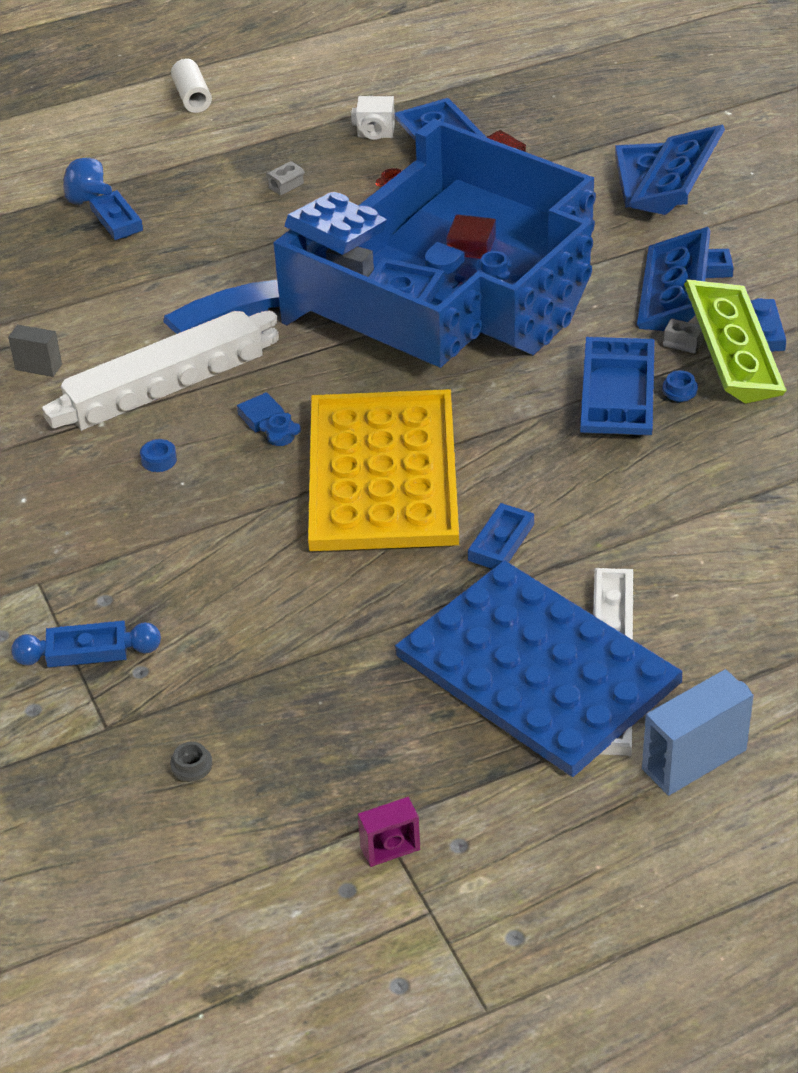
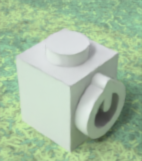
(374, 117)

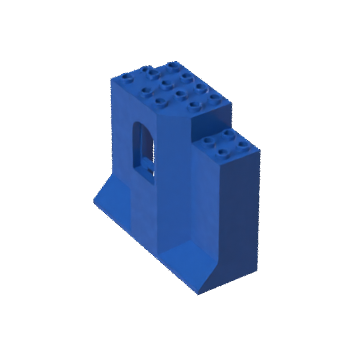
(540, 226)

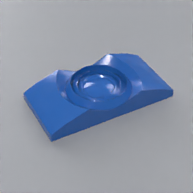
(618, 386)

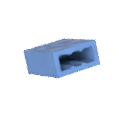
(697, 731)

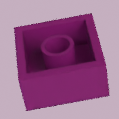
(389, 831)

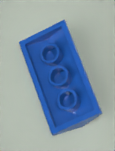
(443, 110)
(675, 170)
(666, 271)

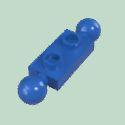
(86, 644)

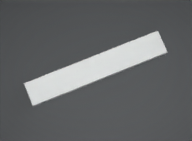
(615, 607)

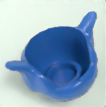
(84, 181)

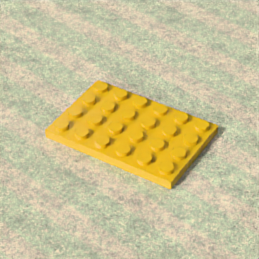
(382, 471)

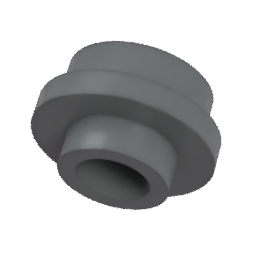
(191, 761)

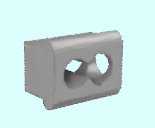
(285, 177)
(683, 336)

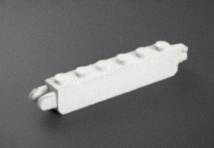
(161, 369)

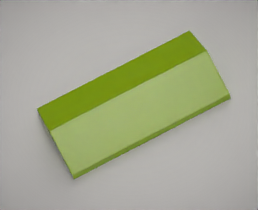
(735, 340)

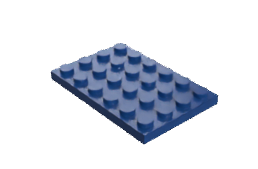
(539, 666)

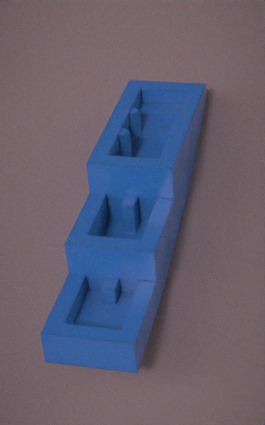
(247, 298)

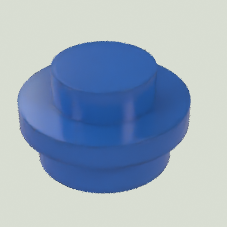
(680, 386)

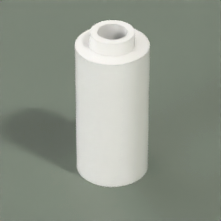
(191, 85)

